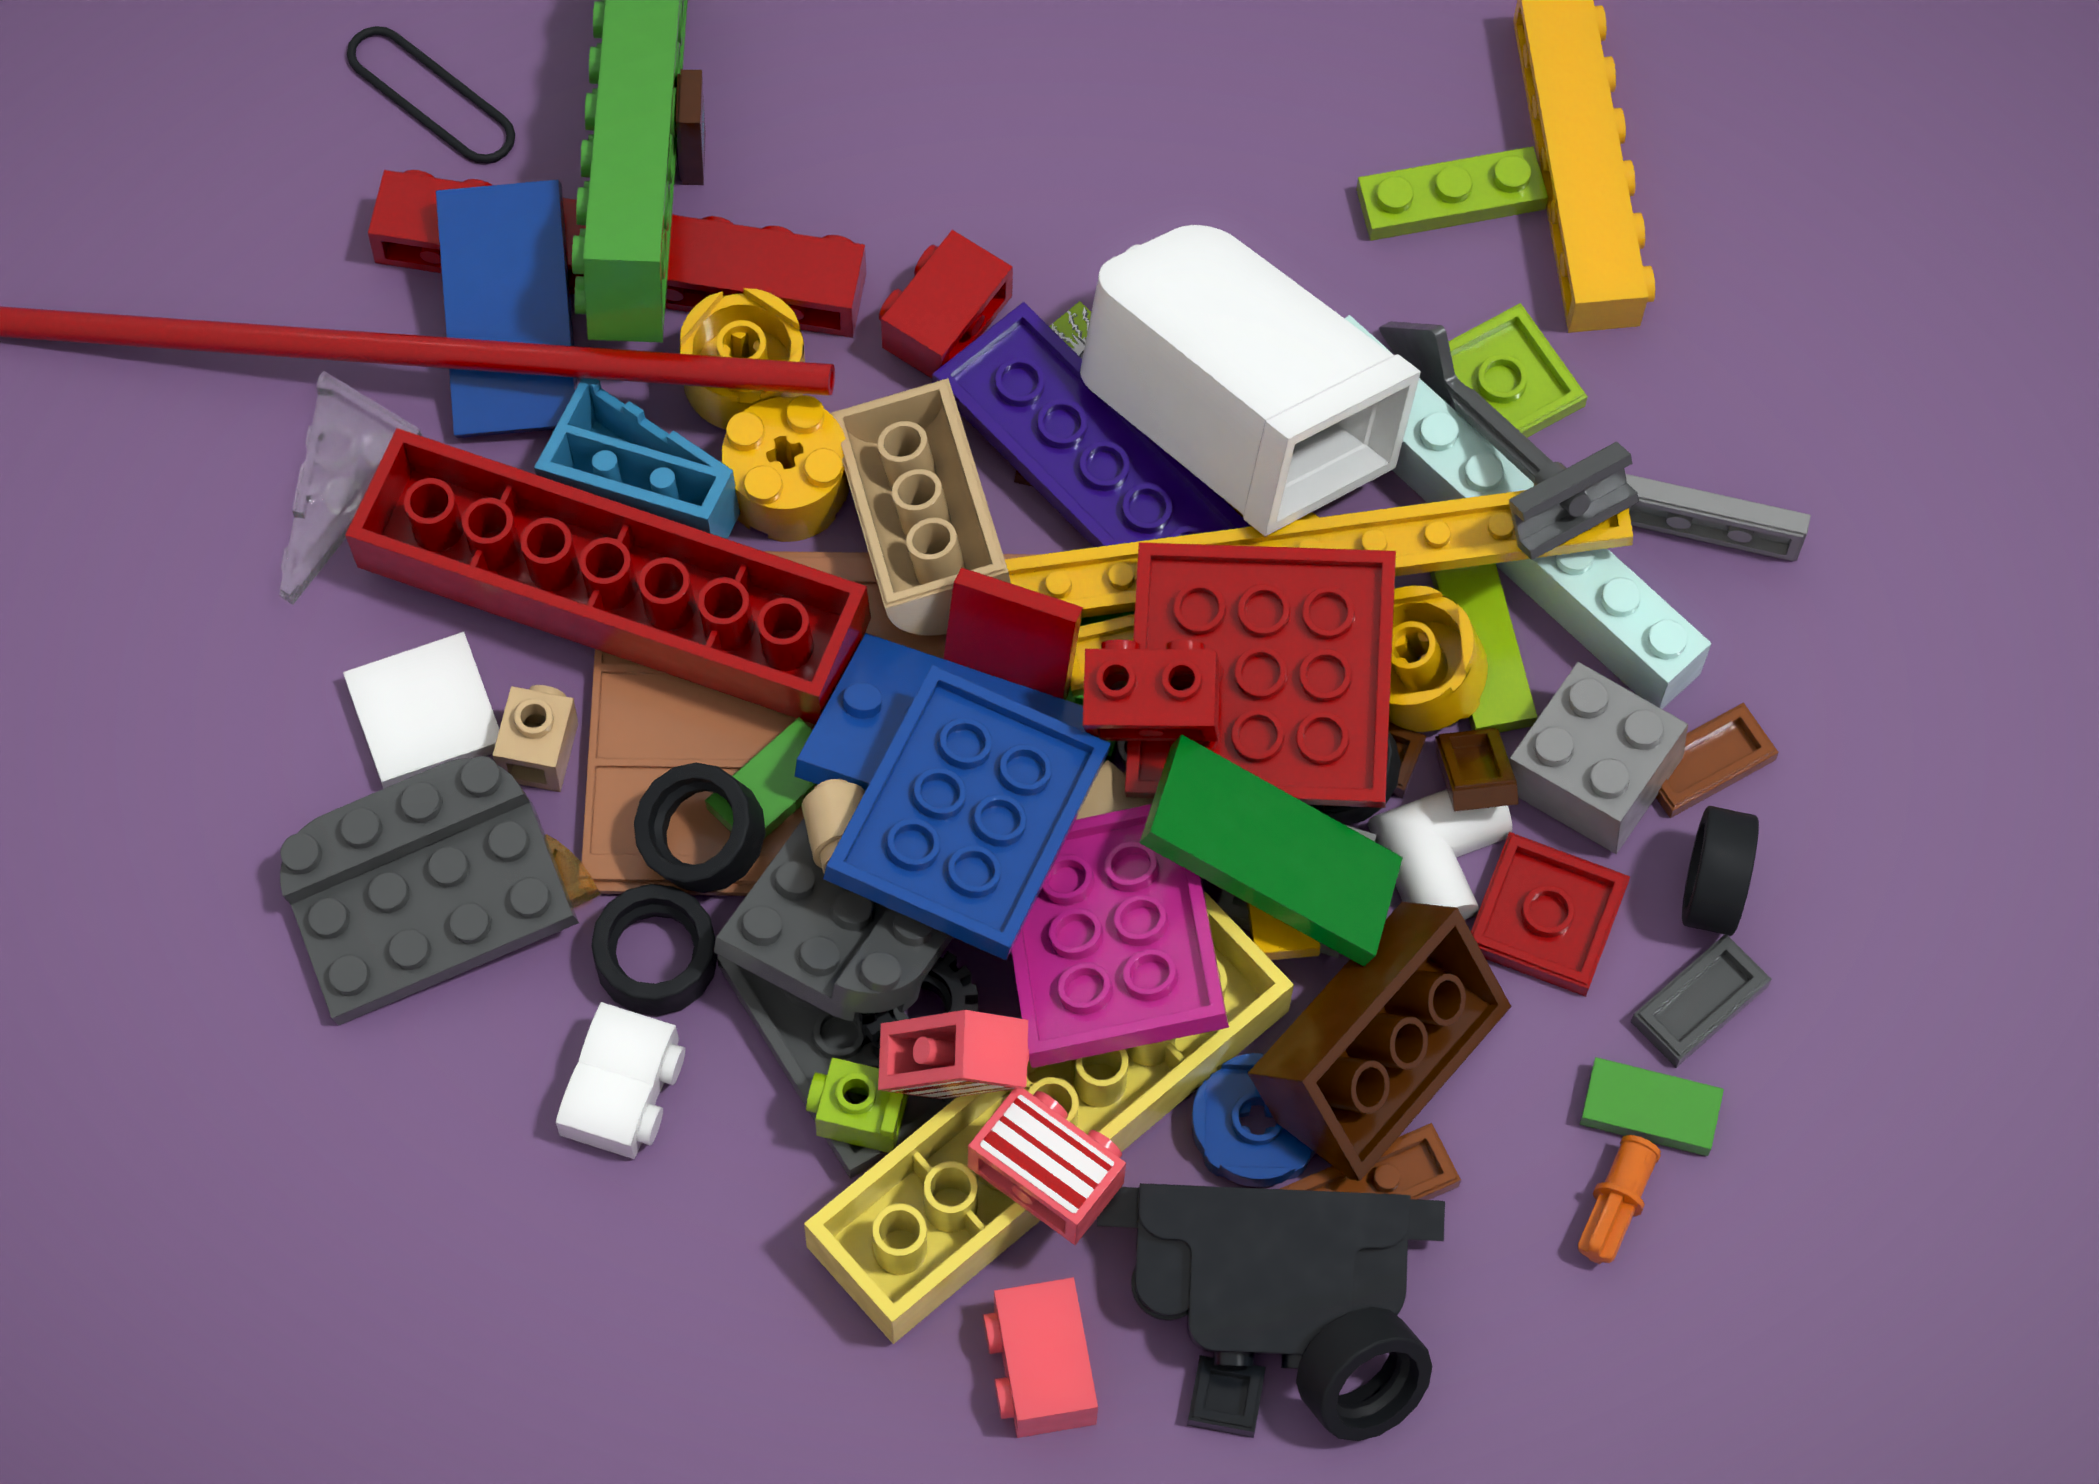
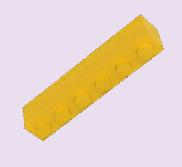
(1582, 163)

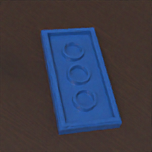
(509, 284)

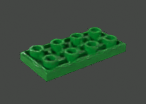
(1272, 850)

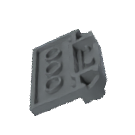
(421, 884)
(828, 940)

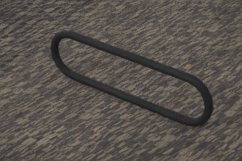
(416, 113)

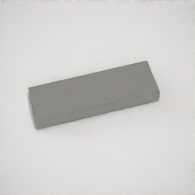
(1718, 519)

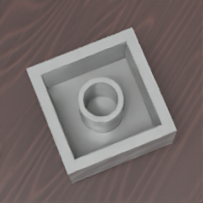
(1597, 757)

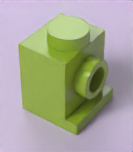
(867, 1124)

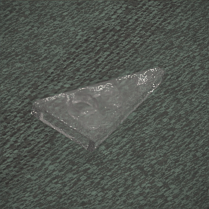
(340, 461)

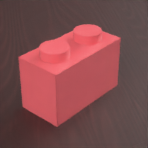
(1043, 1358)

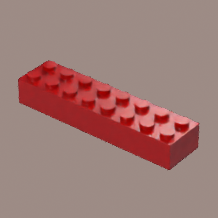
(608, 576)

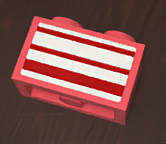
(953, 1054)
(1047, 1162)

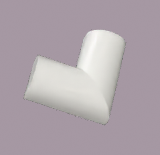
(1430, 841)

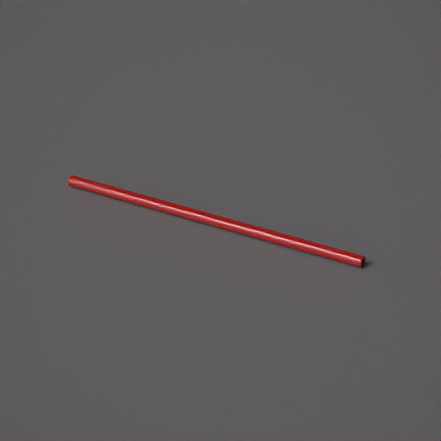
(419, 350)

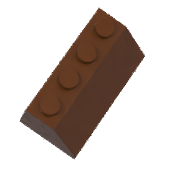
(1382, 1038)

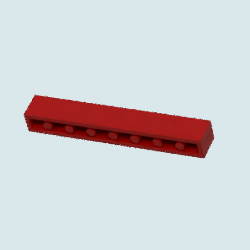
(707, 255)

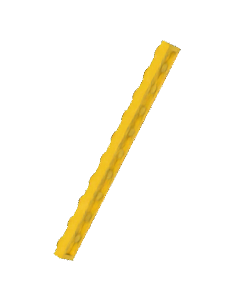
(1423, 535)

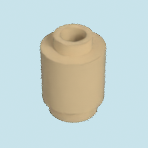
(828, 814)

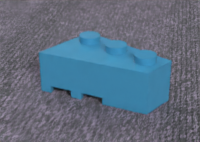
(630, 460)

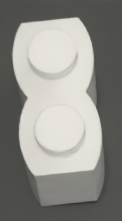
(619, 1081)

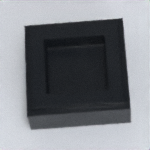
(1226, 1397)

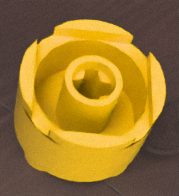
(741, 327)
(786, 466)
(1452, 663)

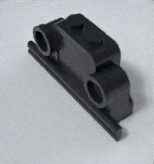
(1267, 1263)

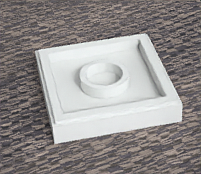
(423, 708)

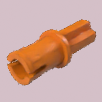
(1618, 1199)

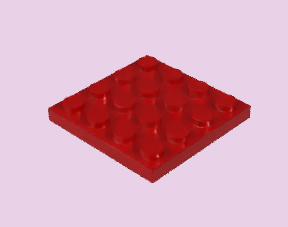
(1298, 656)

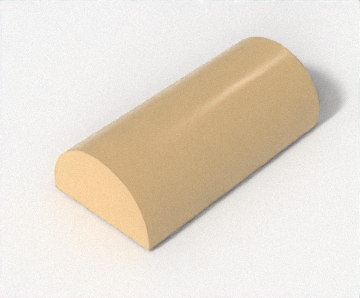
(918, 502)

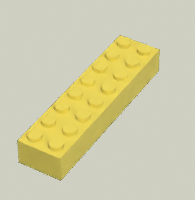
(931, 1224)

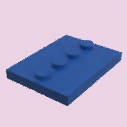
(874, 701)
(967, 812)

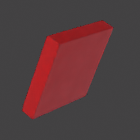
(1012, 633)
(1548, 913)

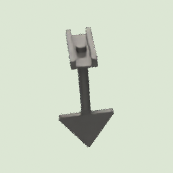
(1562, 498)

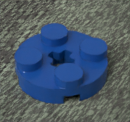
(1231, 1148)

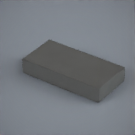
(1700, 1000)

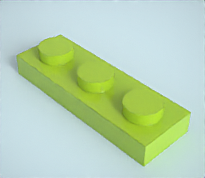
(1451, 193)

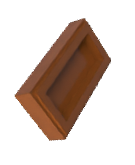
(1716, 758)

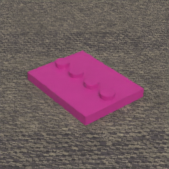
(1115, 947)

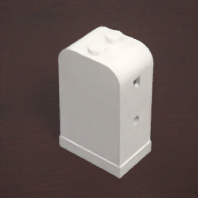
(1244, 375)

